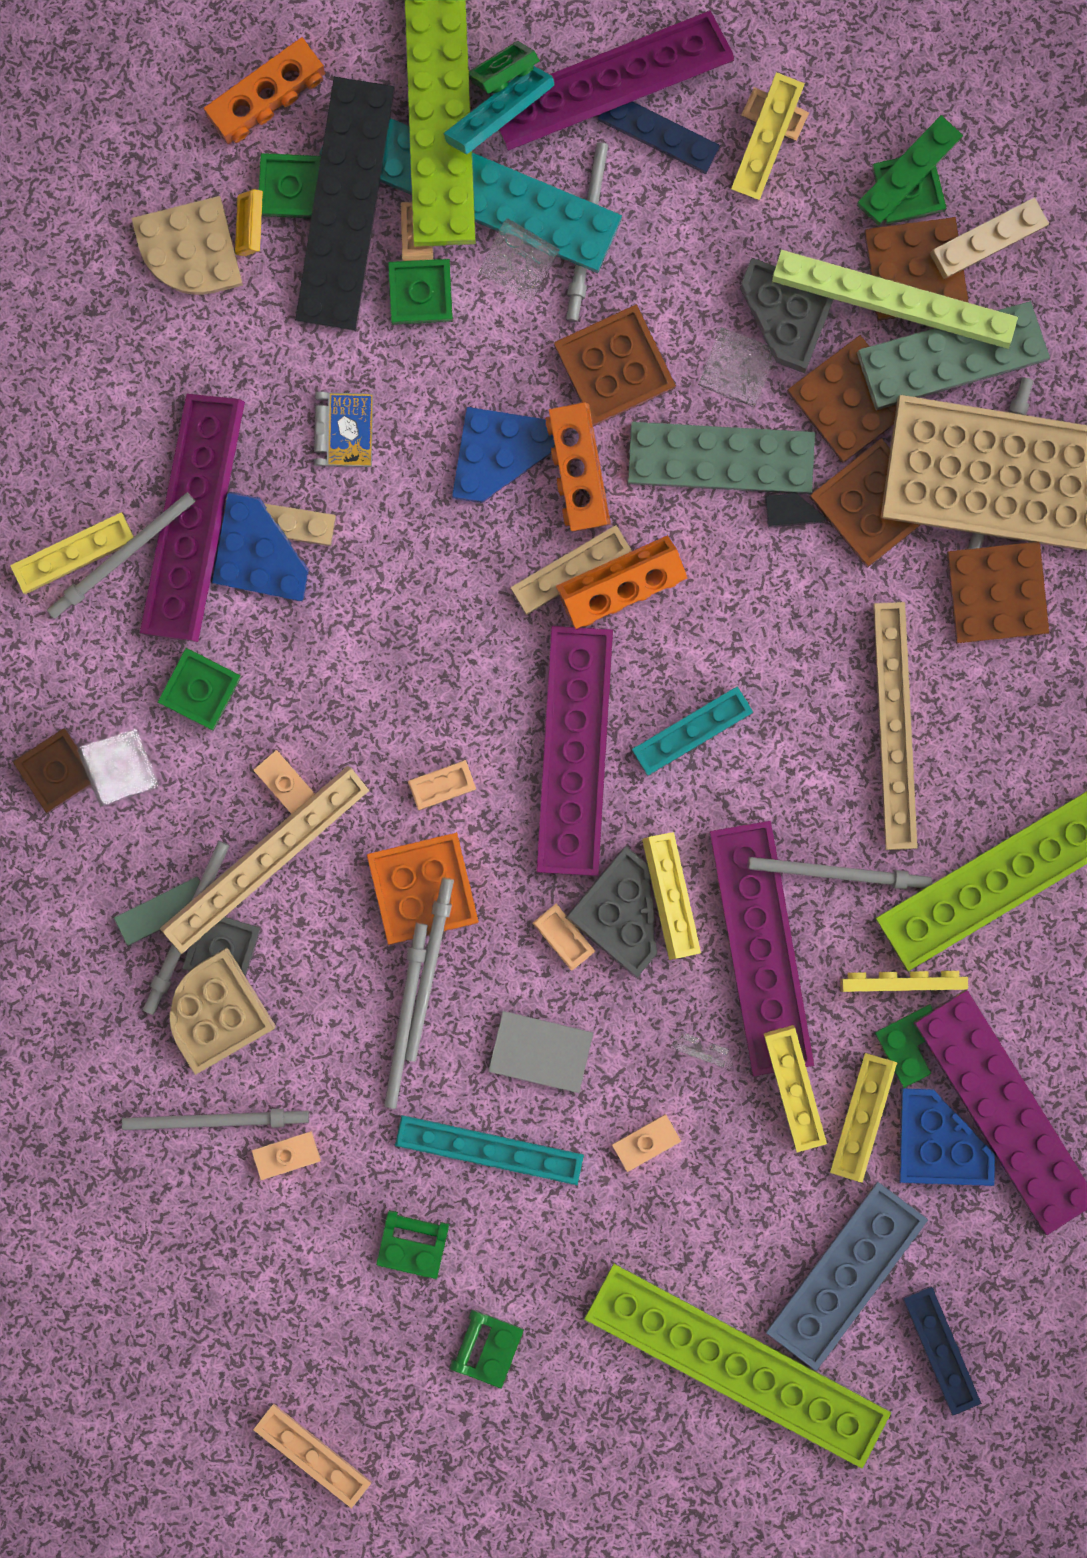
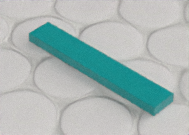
(489, 1150)

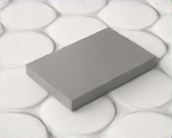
(541, 1052)

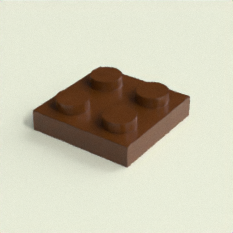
(54, 770)

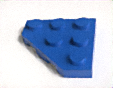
(497, 451)
(257, 552)
(939, 1144)

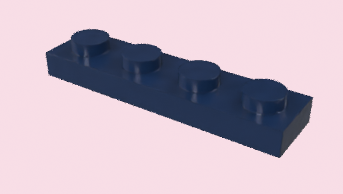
(662, 135)
(941, 1350)

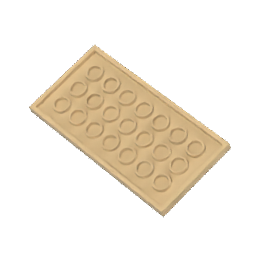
(987, 473)

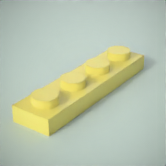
(767, 136)
(72, 553)
(671, 896)
(889, 982)
(795, 1088)
(863, 1117)

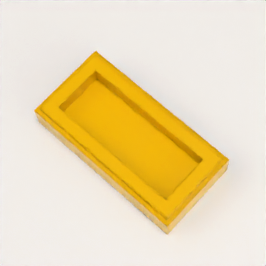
(248, 222)

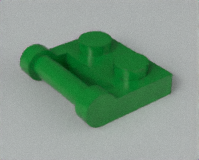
(408, 1254)
(497, 1351)

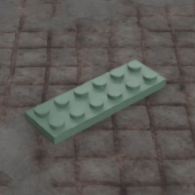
(945, 360)
(721, 458)

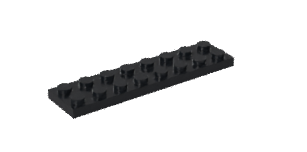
(345, 203)

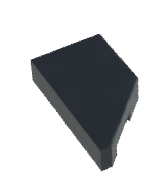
(790, 511)

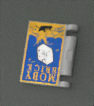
(344, 429)

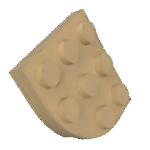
(189, 247)
(216, 1012)

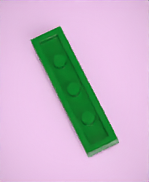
(909, 170)

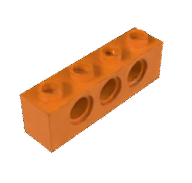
(270, 75)
(596, 511)
(607, 578)

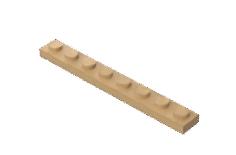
(895, 726)
(264, 859)

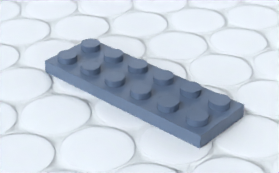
(846, 1276)

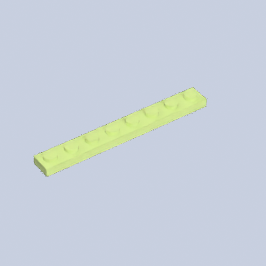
(895, 299)

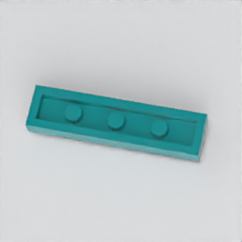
(498, 110)
(692, 731)

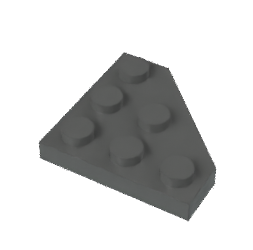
(785, 315)
(620, 913)

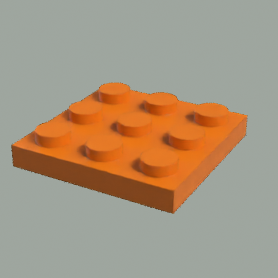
(410, 881)

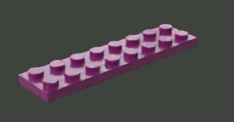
(621, 77)
(190, 541)
(574, 751)
(759, 941)
(1005, 1111)

